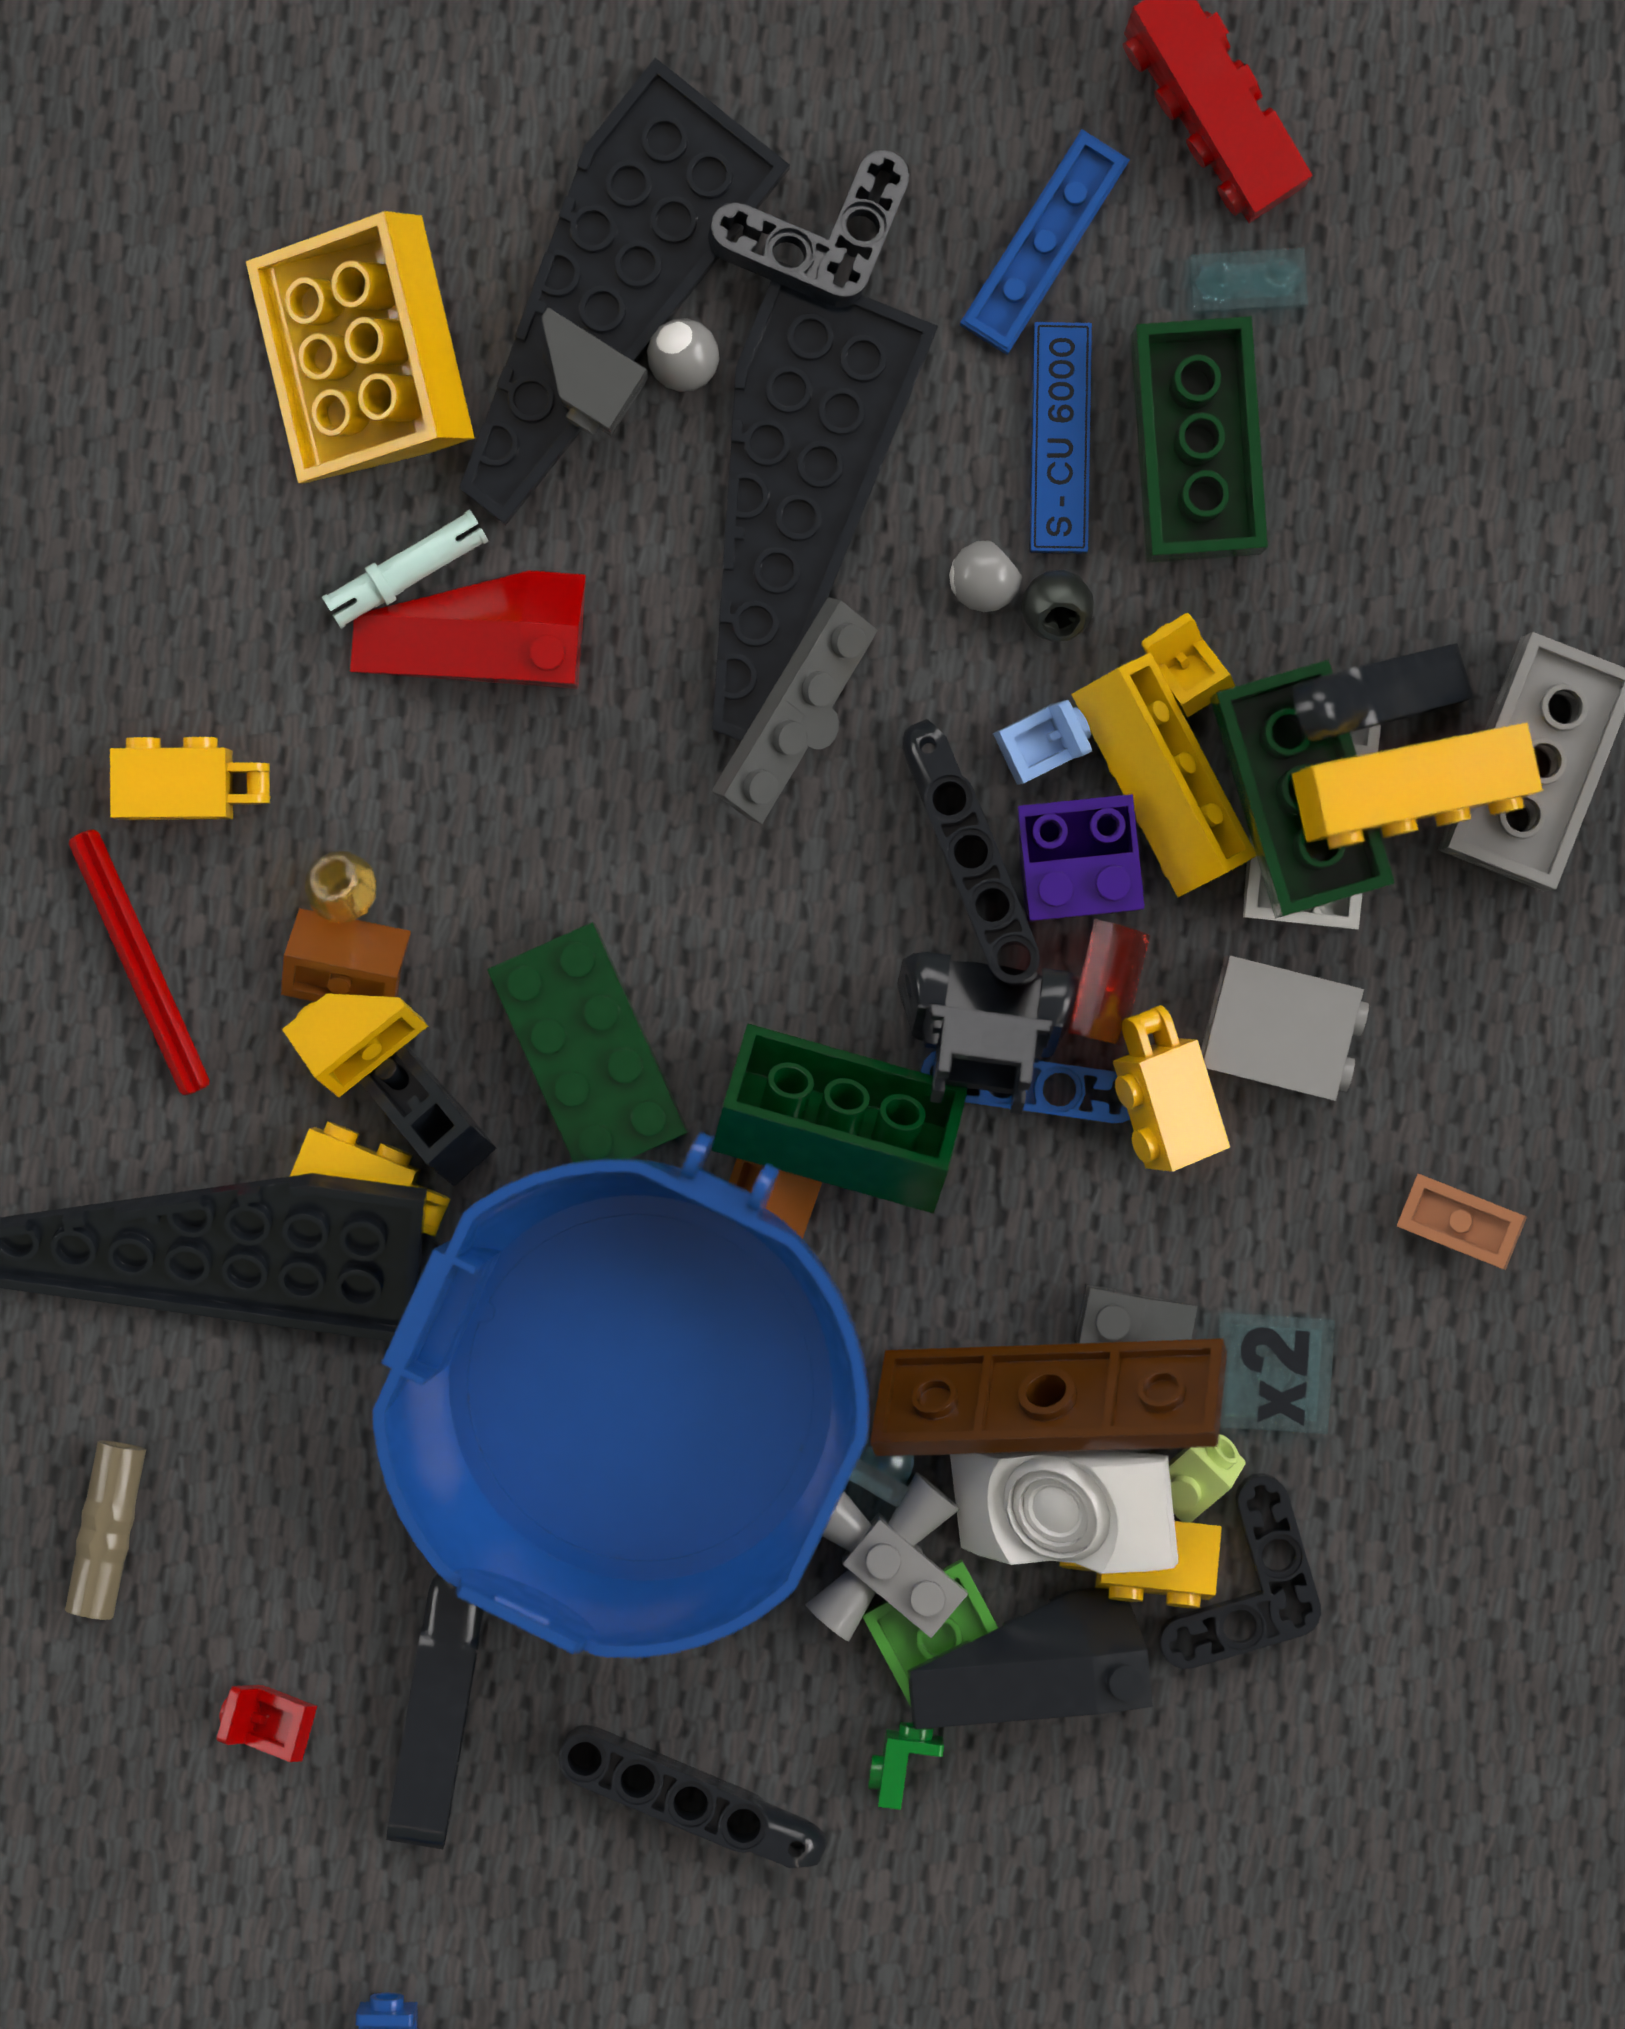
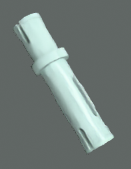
(404, 569)

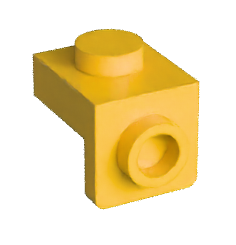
(1187, 664)

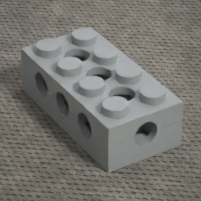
(1574, 753)

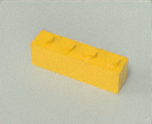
(1166, 771)
(1417, 783)

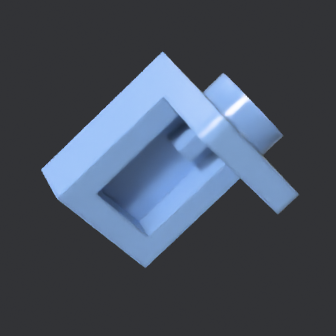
(1044, 740)

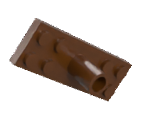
(1050, 1398)

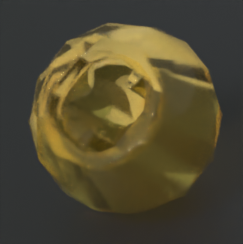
(348, 901)

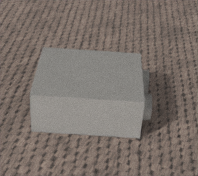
(1283, 1028)

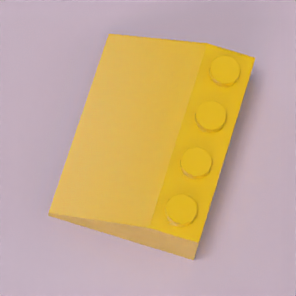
(360, 347)

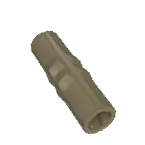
(105, 1530)

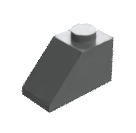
(591, 376)
(1130, 1317)

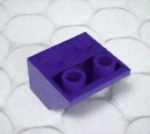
(1079, 858)

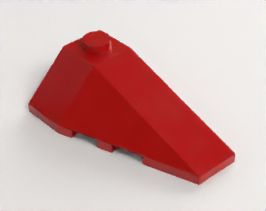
(491, 631)

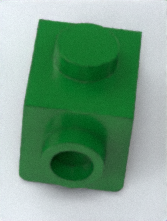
(889, 1771)

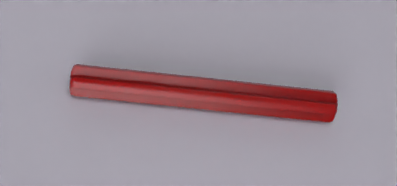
(139, 962)

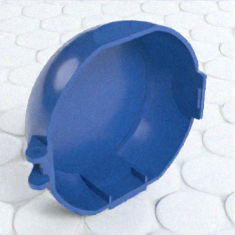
(617, 1404)

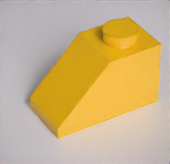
(351, 1036)

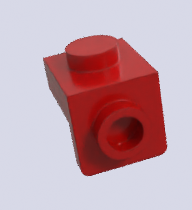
(266, 1721)

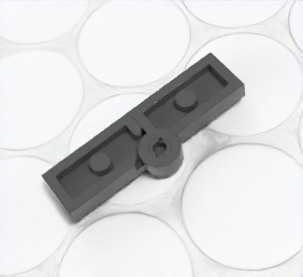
(796, 711)

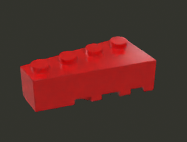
(1216, 104)

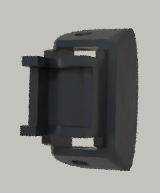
(979, 1027)

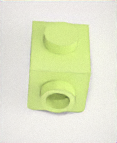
(1202, 1477)

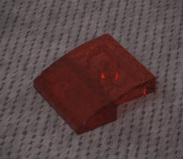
(1109, 982)

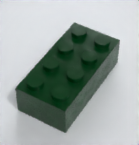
(1199, 439)
(1263, 751)
(587, 1048)
(839, 1118)

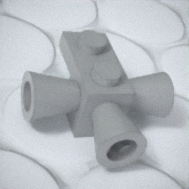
(887, 1561)

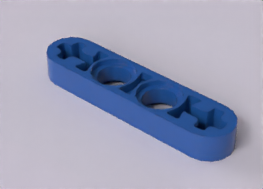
(1036, 1101)

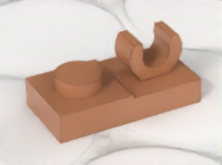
(1461, 1221)

